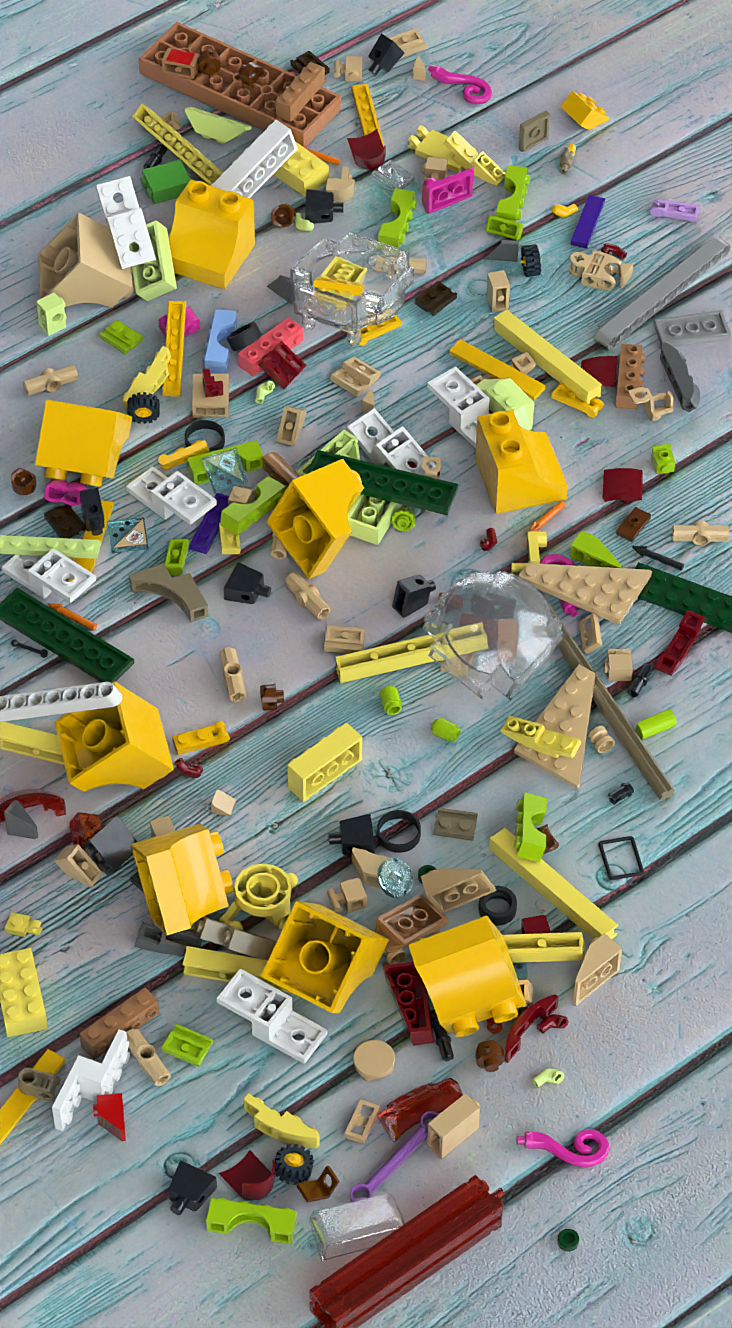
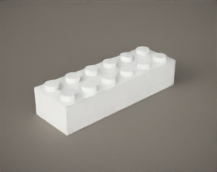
(258, 161)

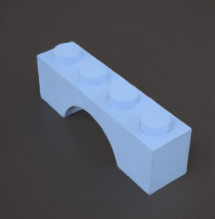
(217, 357)

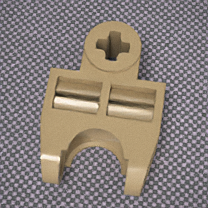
(593, 269)

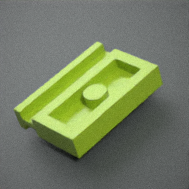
(121, 336)
(187, 1045)

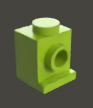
(663, 459)

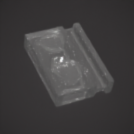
(393, 175)

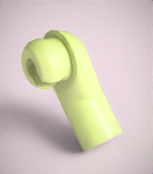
(302, 224)
(263, 390)
(548, 1075)

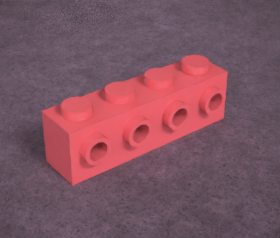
(287, 331)

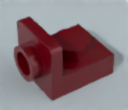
(211, 387)

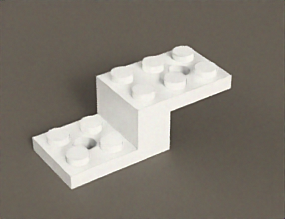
(125, 222)
(464, 402)
(388, 446)
(171, 495)
(50, 574)
(272, 1016)
(90, 1079)

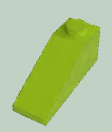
(592, 552)

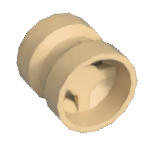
(600, 738)
(395, 956)

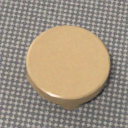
(374, 1059)

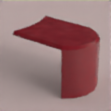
(368, 150)
(250, 1178)

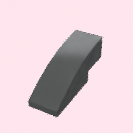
(155, 940)

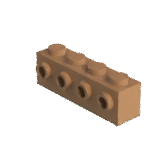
(300, 91)
(629, 375)
(127, 1016)

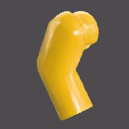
(563, 211)

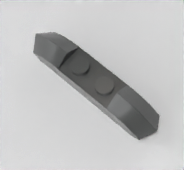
(677, 372)

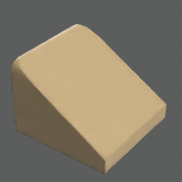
(419, 70)
(173, 120)
(625, 273)
(368, 402)
(222, 803)

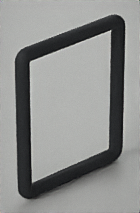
(606, 862)

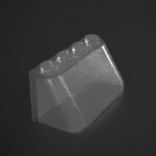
(354, 1225)

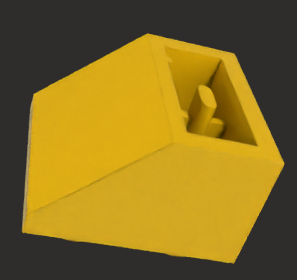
(584, 110)

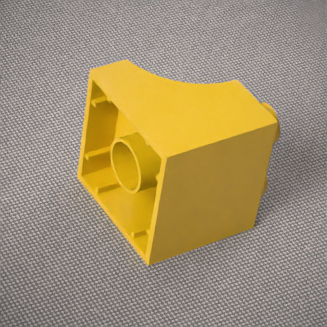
(211, 233)
(81, 441)
(516, 464)
(314, 517)
(114, 744)
(182, 876)
(323, 956)
(468, 976)

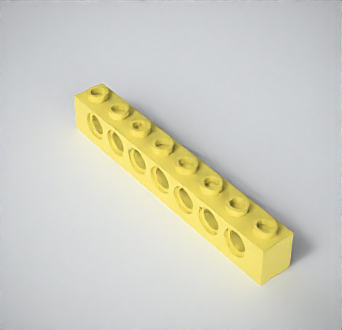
(177, 144)

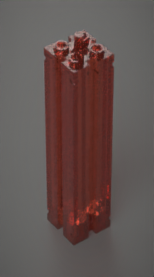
(408, 1256)

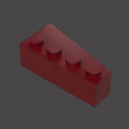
(411, 1000)

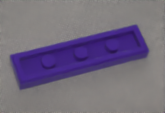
(587, 221)
(209, 526)

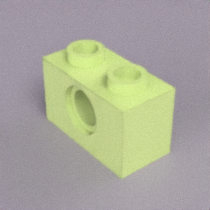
(51, 314)

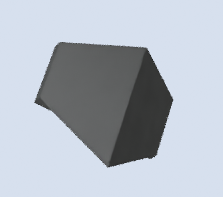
(506, 251)
(283, 288)
(19, 822)

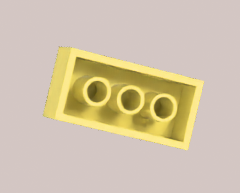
(303, 171)
(344, 270)
(324, 762)
(21, 994)

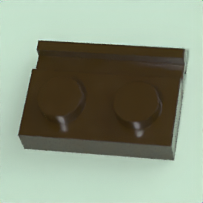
(304, 59)
(435, 298)
(64, 521)

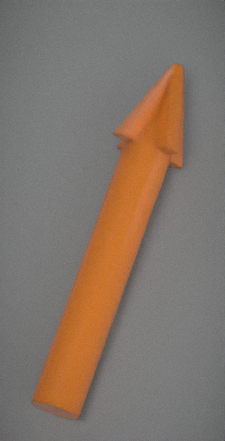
(324, 157)
(536, 526)
(73, 616)

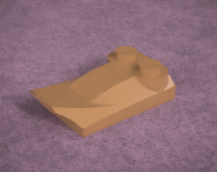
(410, 922)

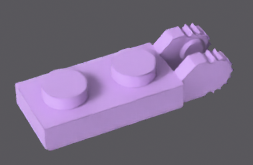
(675, 210)

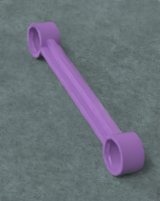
(395, 1160)

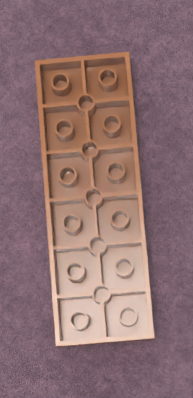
(227, 91)

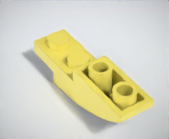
(468, 157)
(152, 379)
(539, 739)
(285, 1129)

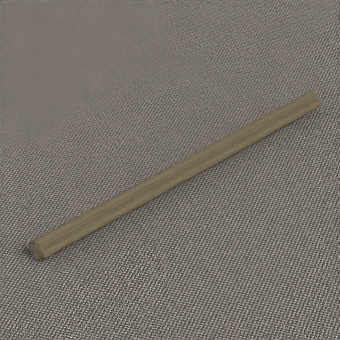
(616, 718)

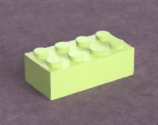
(156, 276)
(371, 518)

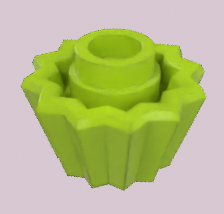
(403, 519)

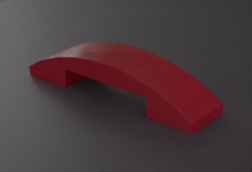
(680, 644)
(541, 1009)

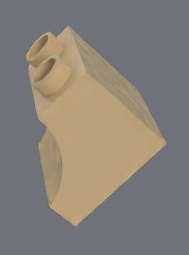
(83, 265)

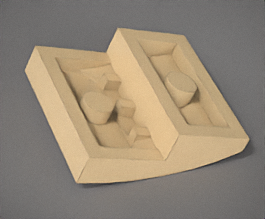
(355, 376)

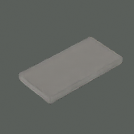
(692, 329)

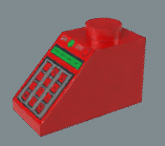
(111, 1114)

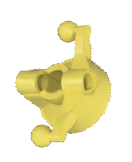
(272, 886)

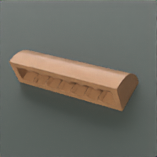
(279, 469)

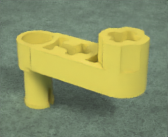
(534, 540)

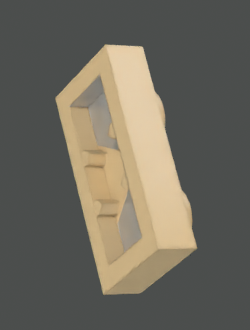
(590, 633)
(362, 1121)

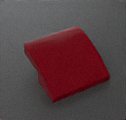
(282, 364)
(602, 369)
(622, 484)

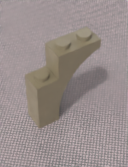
(179, 590)
(233, 938)

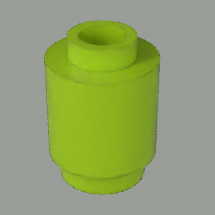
(390, 700)
(445, 729)

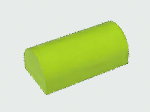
(504, 227)
(176, 556)
(656, 724)

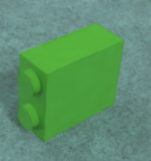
(165, 181)

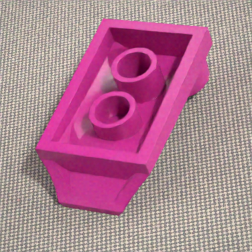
(447, 191)

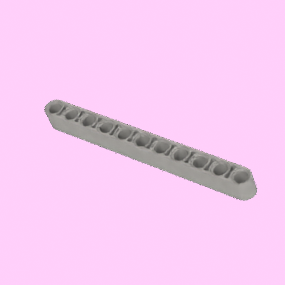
(662, 292)

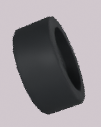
(244, 336)
(499, 918)

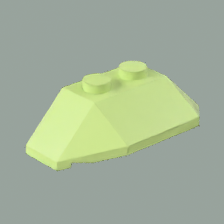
(215, 126)
(507, 395)
(343, 444)

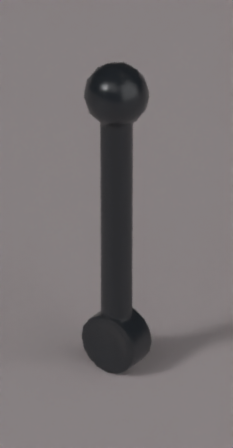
(43, 653)

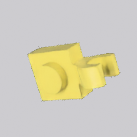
(21, 924)

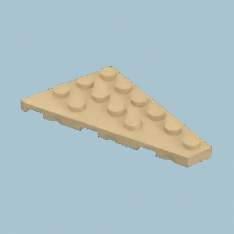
(595, 589)
(568, 715)

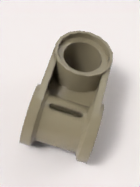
(40, 1083)

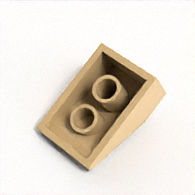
(455, 887)
(598, 966)

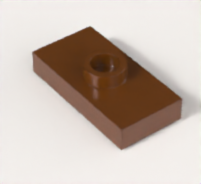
(633, 524)

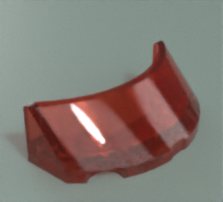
(34, 797)
(408, 1108)

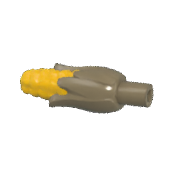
(567, 158)

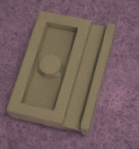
(455, 824)

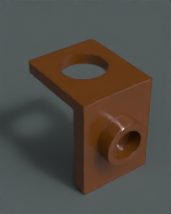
(318, 1189)

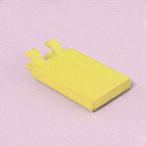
(433, 146)

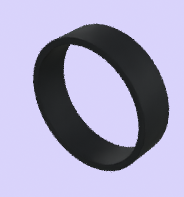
(206, 424)
(398, 814)

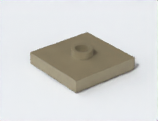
(534, 131)

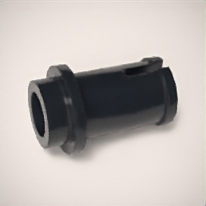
(622, 792)

